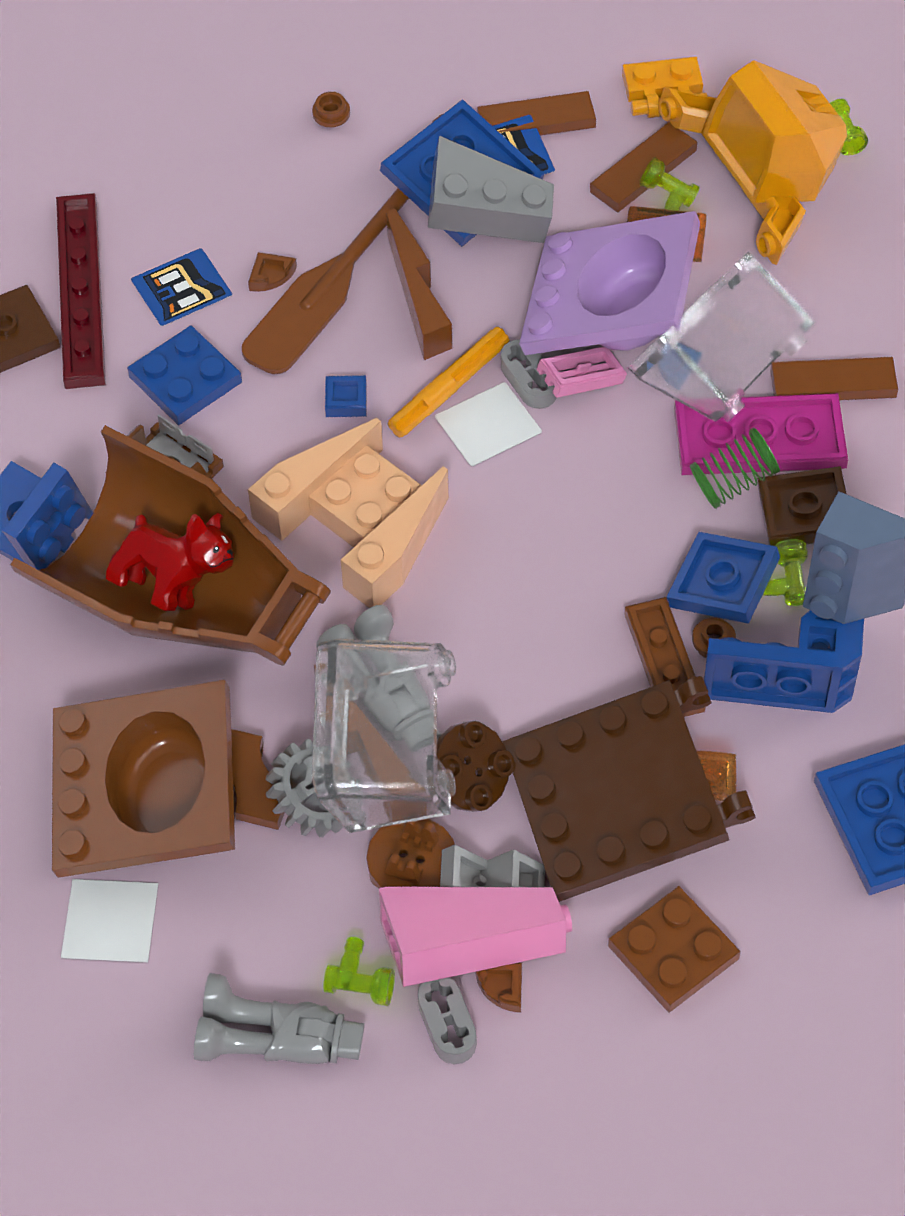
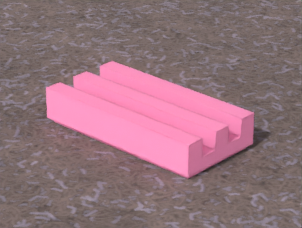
(585, 376)

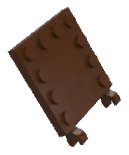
(620, 789)

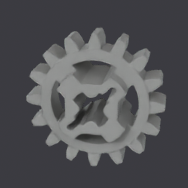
(295, 800)

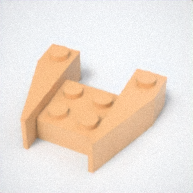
(358, 499)

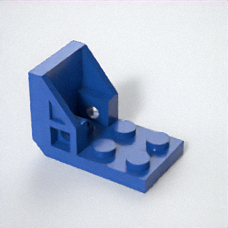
(811, 677)

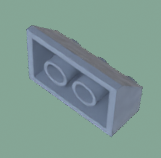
(856, 562)

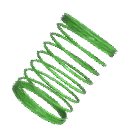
(765, 453)

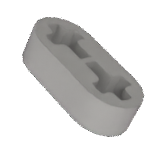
(522, 377)
(437, 1022)

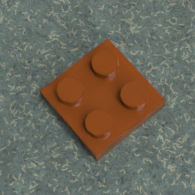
(674, 949)

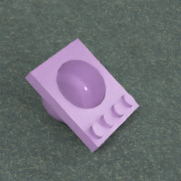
(611, 285)

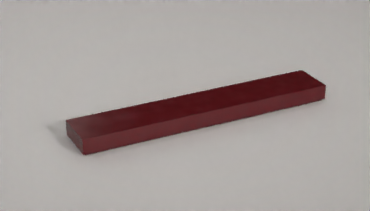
(80, 291)

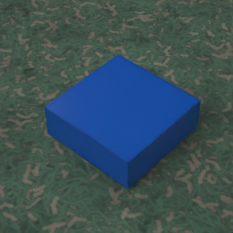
(346, 396)

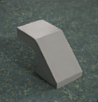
(509, 869)

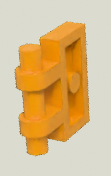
(646, 82)

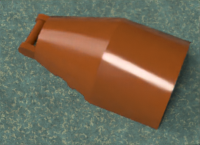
(245, 608)

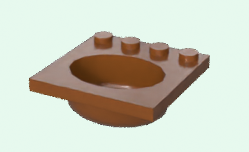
(142, 779)

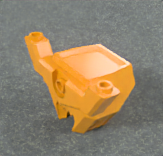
(772, 137)

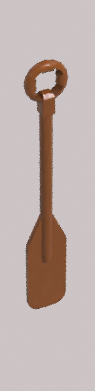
(311, 302)

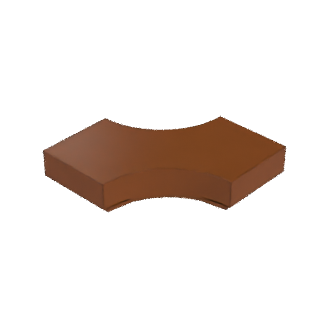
(250, 782)

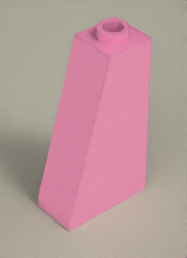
(469, 929)

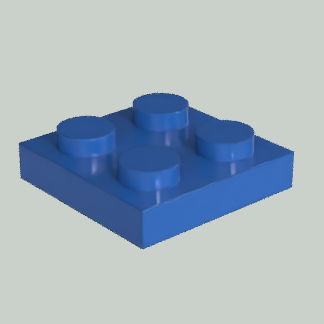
(184, 375)
(723, 577)

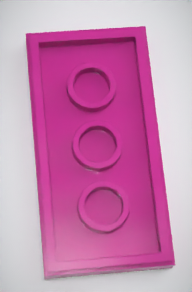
(799, 430)

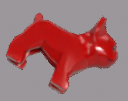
(172, 559)

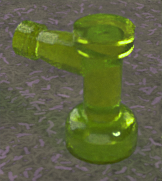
(856, 136)
(679, 191)
(792, 555)
(346, 978)

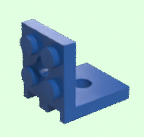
(45, 514)

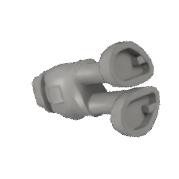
(299, 1030)

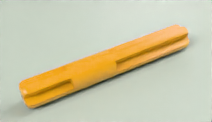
(448, 382)

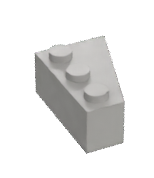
(487, 196)

